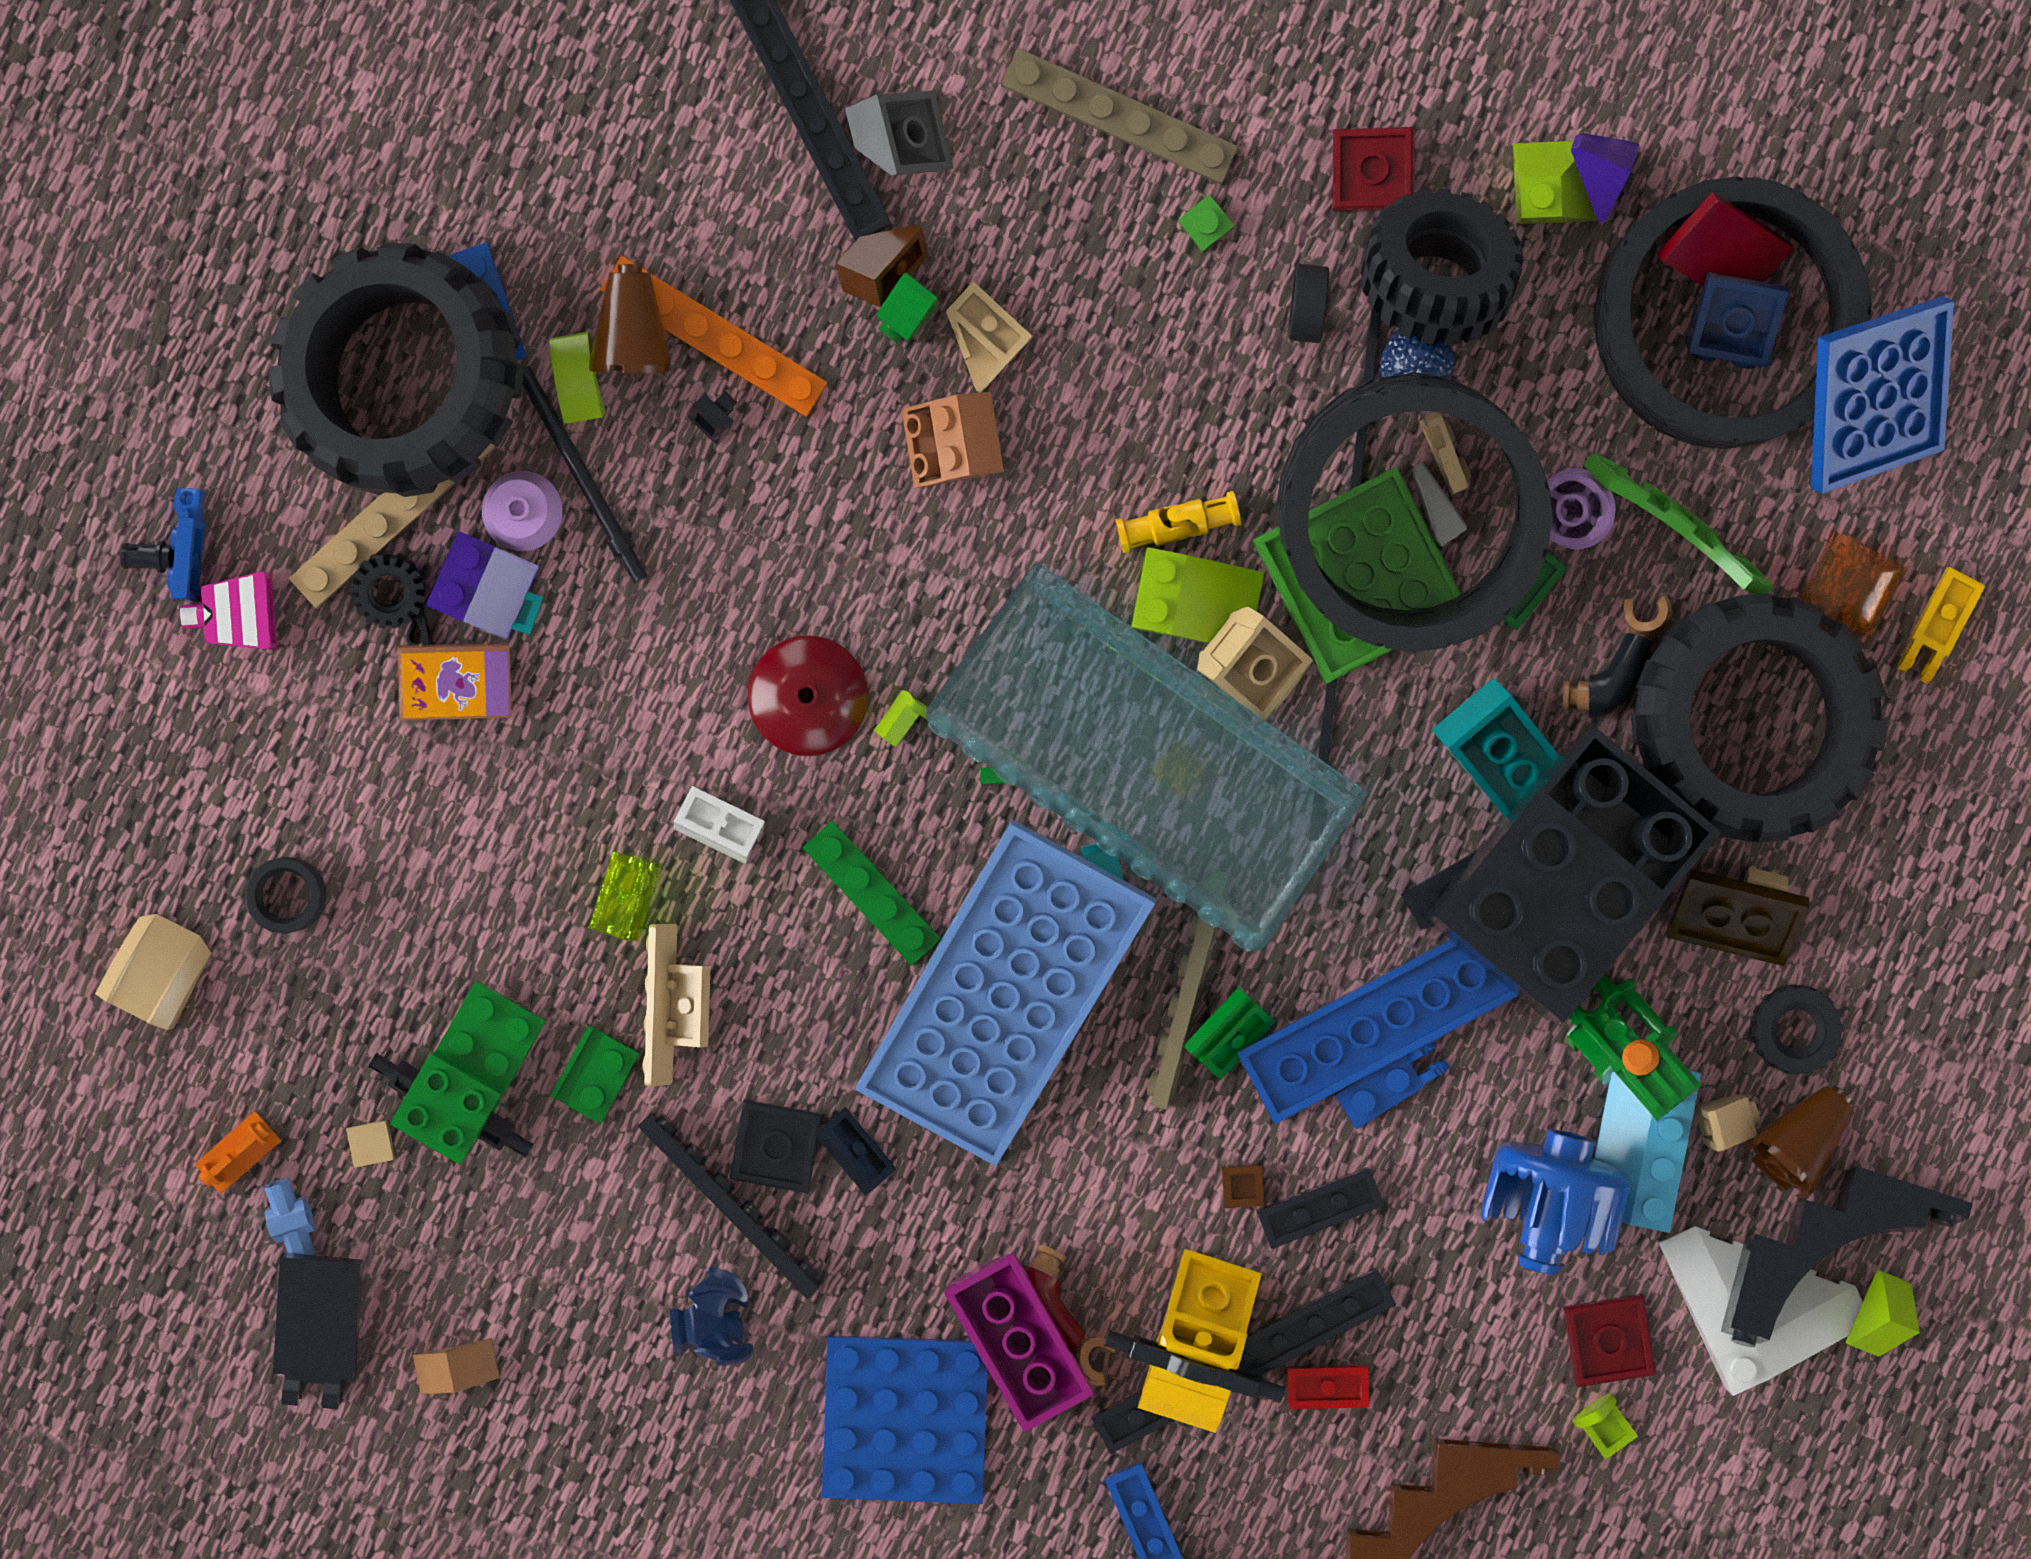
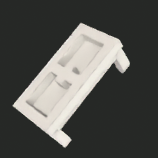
(718, 824)

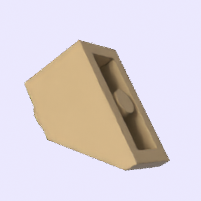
(1727, 1121)

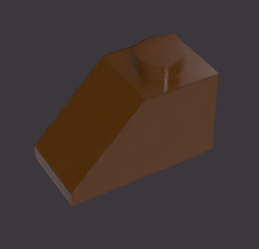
(879, 261)

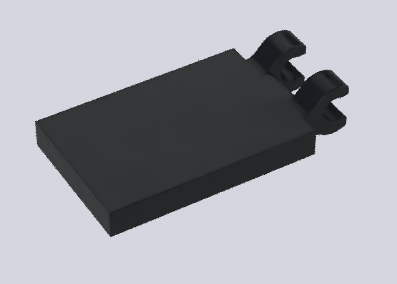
(317, 1324)

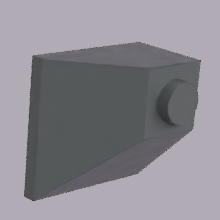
(901, 132)

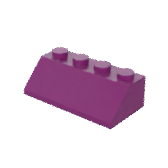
(1018, 1341)

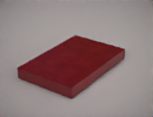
(1724, 242)

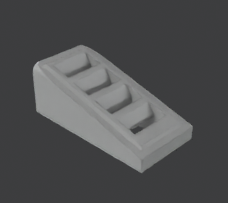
(1439, 511)

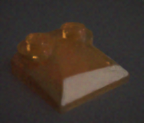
(1853, 584)

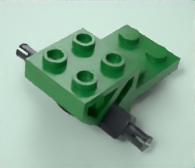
(466, 1077)

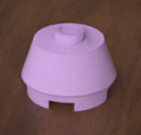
(1580, 509)
(522, 510)

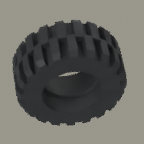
(1449, 229)

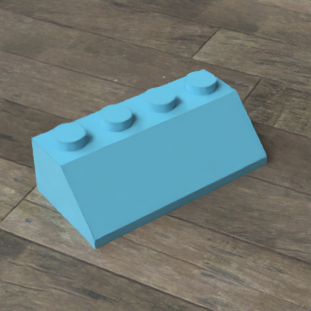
(1646, 1151)

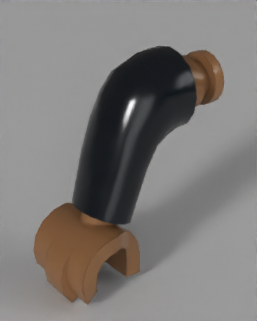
(1612, 686)

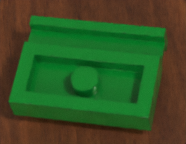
(1228, 1031)
(595, 1074)

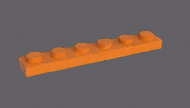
(734, 348)

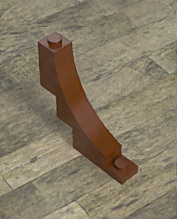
(1460, 1476)

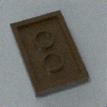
(1737, 917)

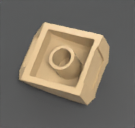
(1254, 662)
(155, 971)

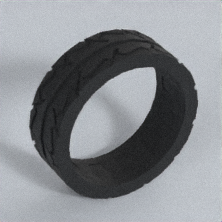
(1760, 198)
(1477, 607)

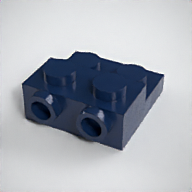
(1736, 320)

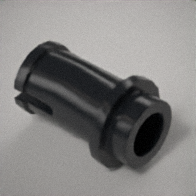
(147, 556)

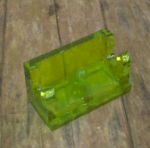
(625, 896)

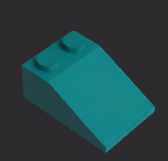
(1496, 745)

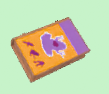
(454, 681)

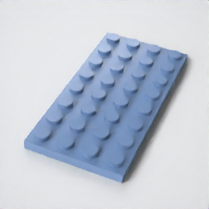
(1005, 992)

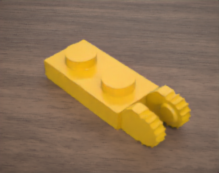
(1942, 621)

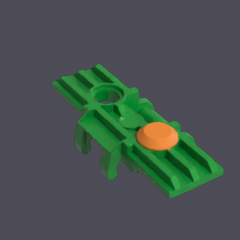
(1612, 1046)

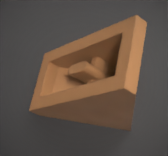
(456, 1367)

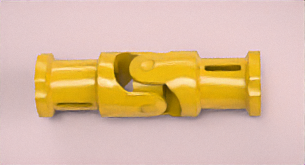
(1201, 515)

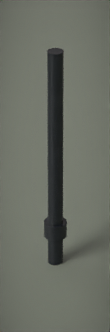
(620, 542)

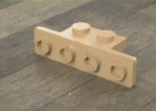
(675, 1005)

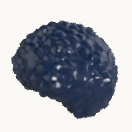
(1410, 355)

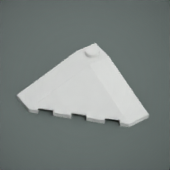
(1809, 1322)

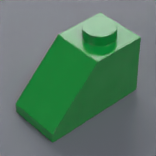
(906, 310)

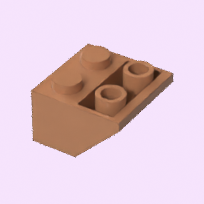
(952, 439)

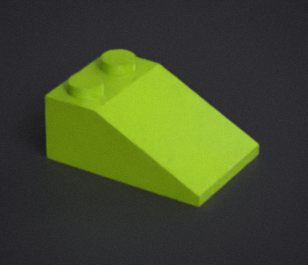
(1191, 595)

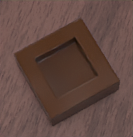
(1242, 1186)

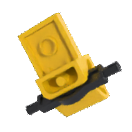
(1200, 1344)

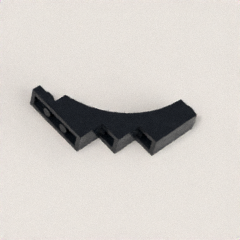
(1865, 1207)

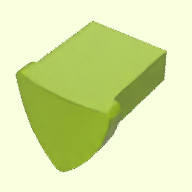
(900, 717)
(1605, 1425)

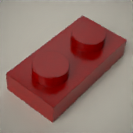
(1327, 1387)

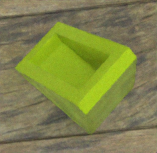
(1885, 1316)

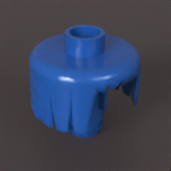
(1563, 1196)

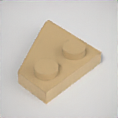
(985, 335)
(1440, 439)

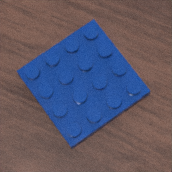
(1881, 394)
(904, 1420)

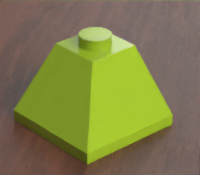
(1549, 184)

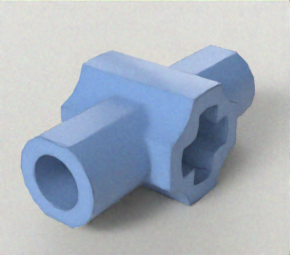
(289, 1218)

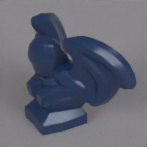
(707, 1326)

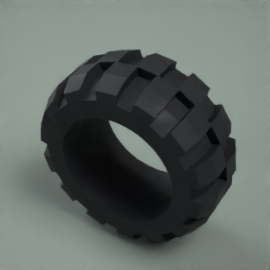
(323, 324)
(1850, 696)

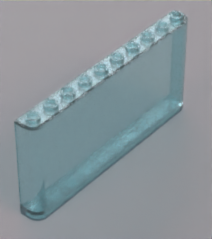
(1145, 757)

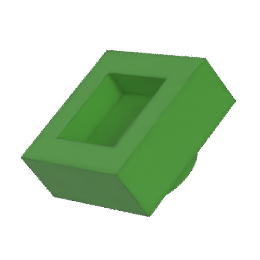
(1206, 223)

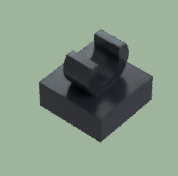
(713, 416)

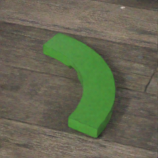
(1669, 511)

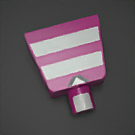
(235, 612)

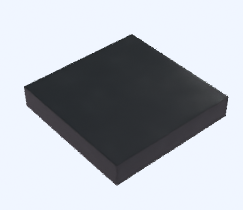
(776, 1146)

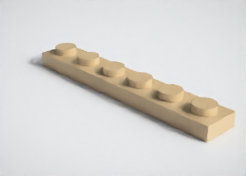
(362, 538)

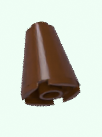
(629, 326)
(1803, 1140)

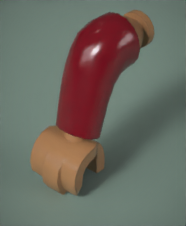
(1043, 1276)

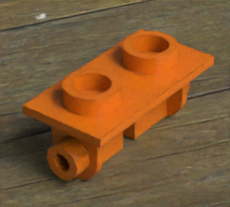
(237, 1153)

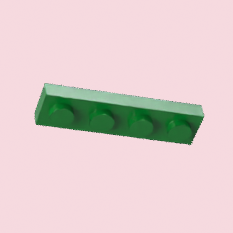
(871, 893)

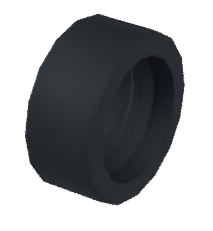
(1308, 303)
(255, 890)

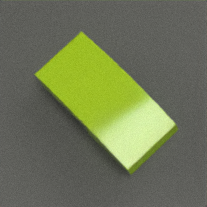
(575, 384)

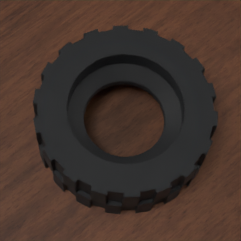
(1827, 1029)

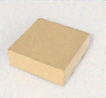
(370, 1143)

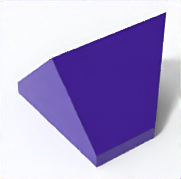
(1603, 168)

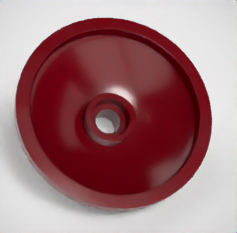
(837, 703)

